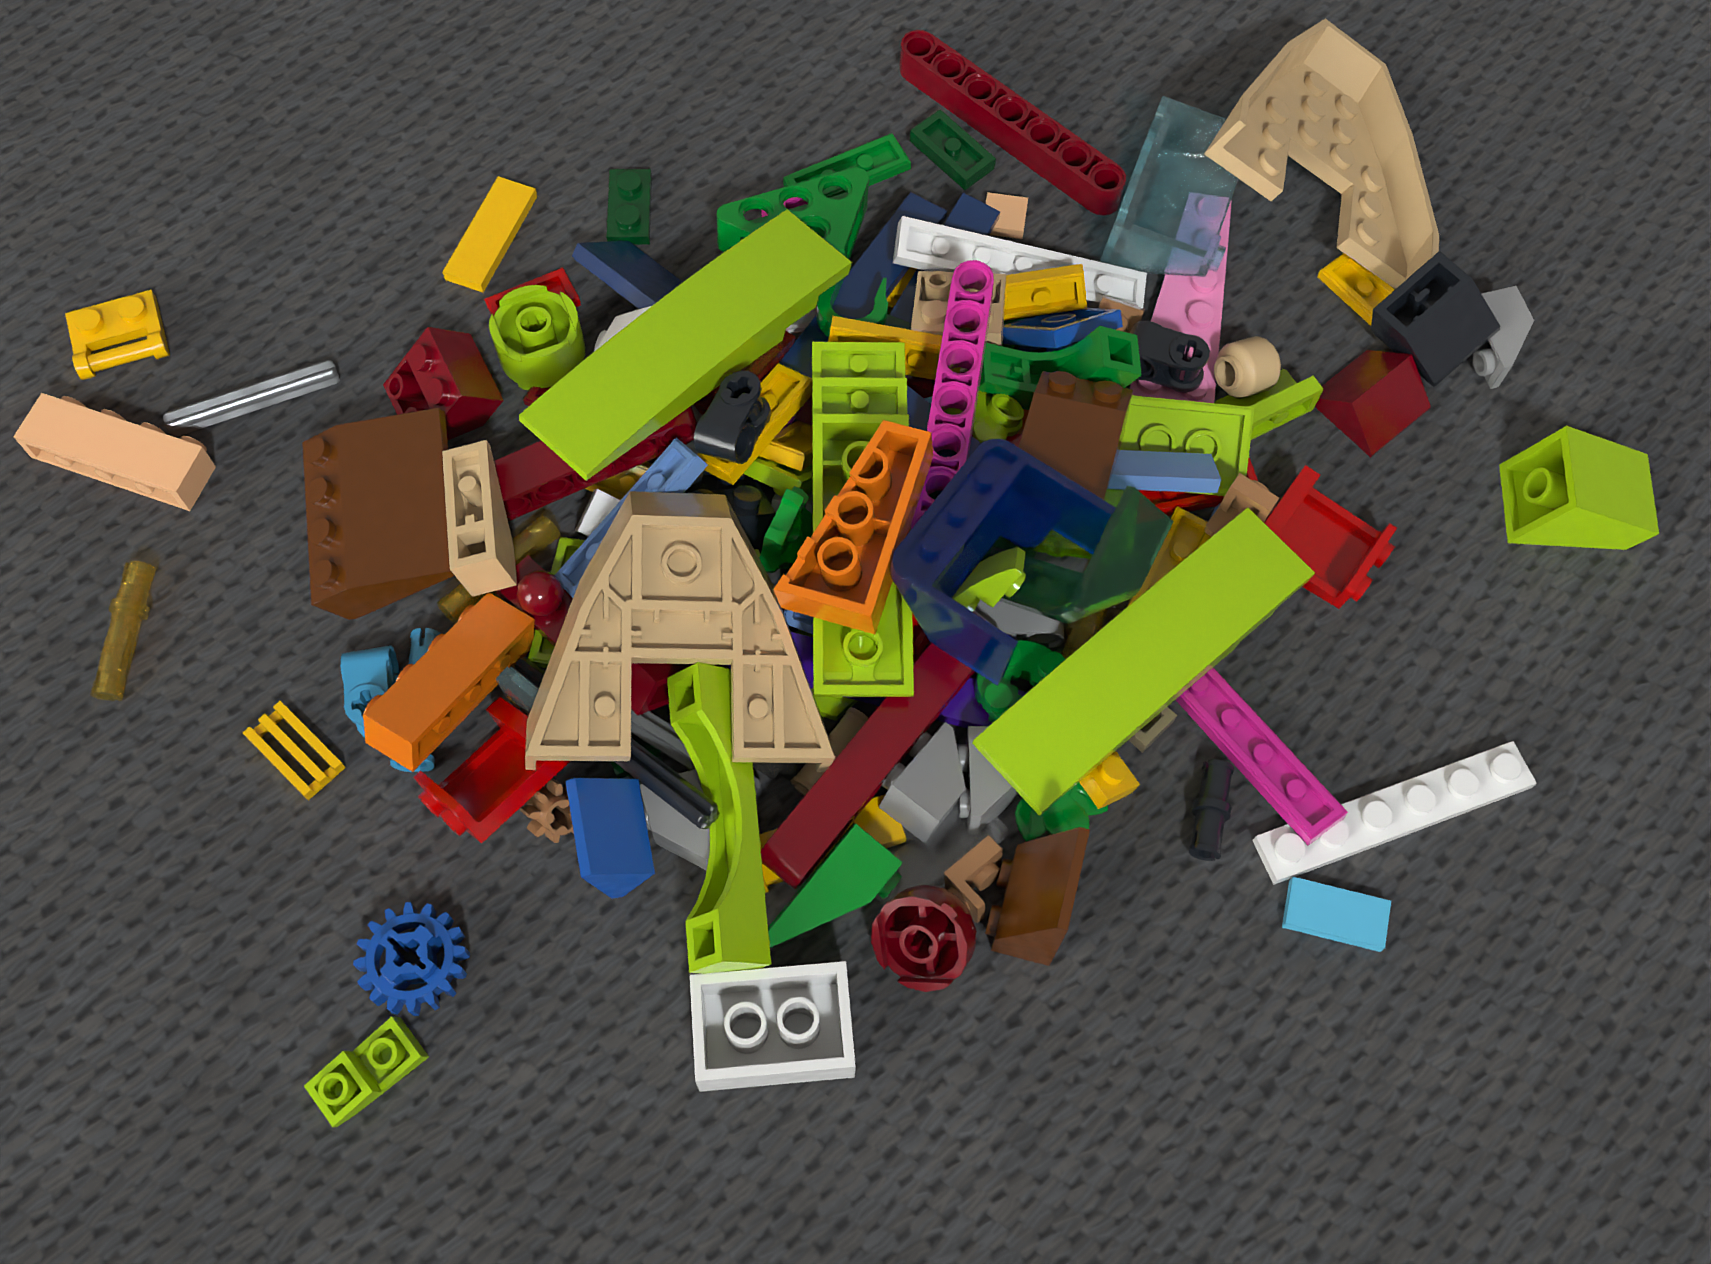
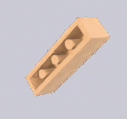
(116, 450)

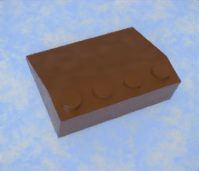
(376, 511)

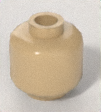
(1247, 367)

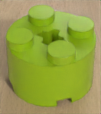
(537, 336)

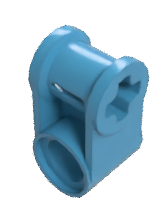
(366, 676)

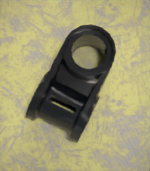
(1165, 354)
(733, 419)

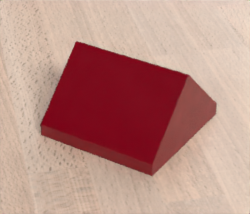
(1374, 398)

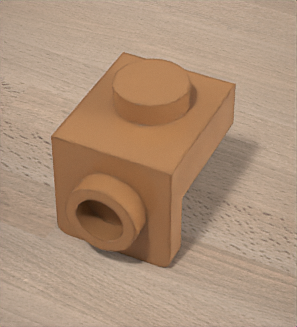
(1242, 495)

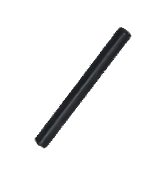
(650, 770)

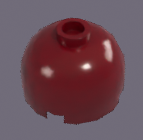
(924, 937)

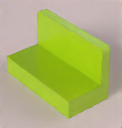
(1280, 403)

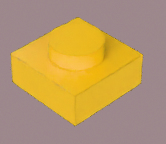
(1109, 781)

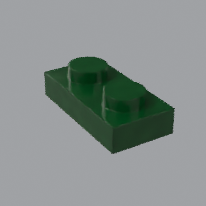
(952, 149)
(629, 206)

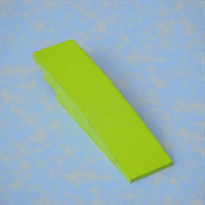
(686, 344)
(851, 396)
(1142, 660)

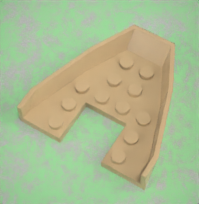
(1342, 121)
(675, 589)

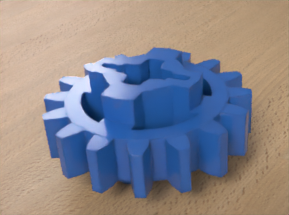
(398, 973)

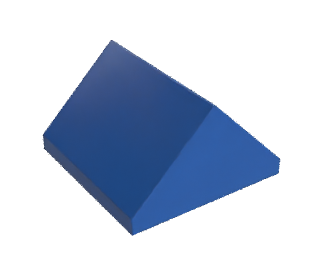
(610, 833)

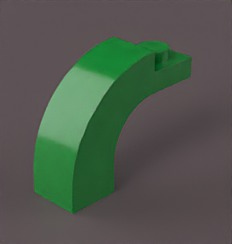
(1098, 357)

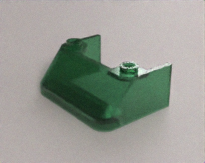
(1112, 574)

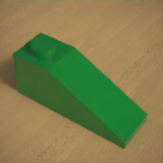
(841, 883)

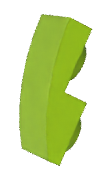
(993, 579)
(366, 1072)

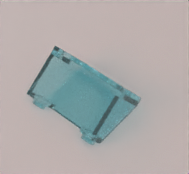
(1173, 198)

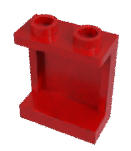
(1329, 540)
(491, 781)

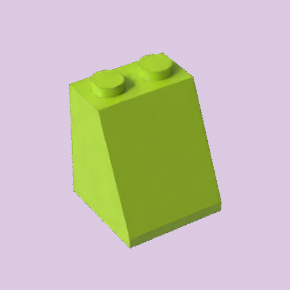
(1578, 493)

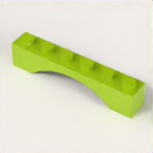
(730, 917)

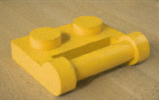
(114, 324)

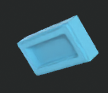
(1336, 914)

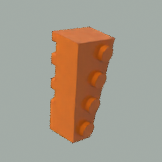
(848, 558)

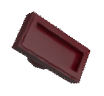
(540, 597)

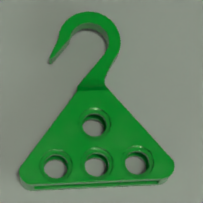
(832, 218)

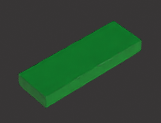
(879, 158)

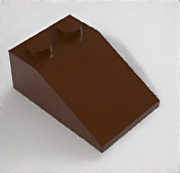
(1077, 427)
(1037, 896)

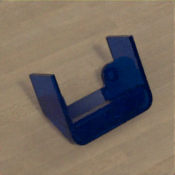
(990, 496)

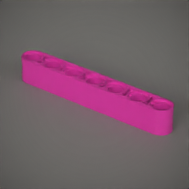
(958, 389)

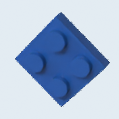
(1059, 329)

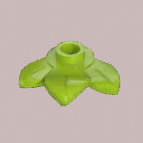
(994, 416)

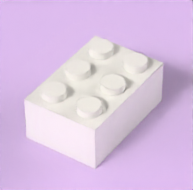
(771, 1026)

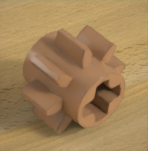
(540, 808)

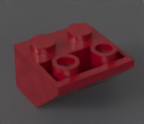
(445, 374)

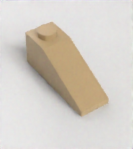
(477, 520)

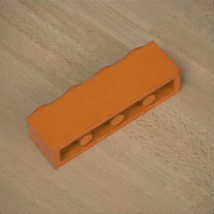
(447, 681)

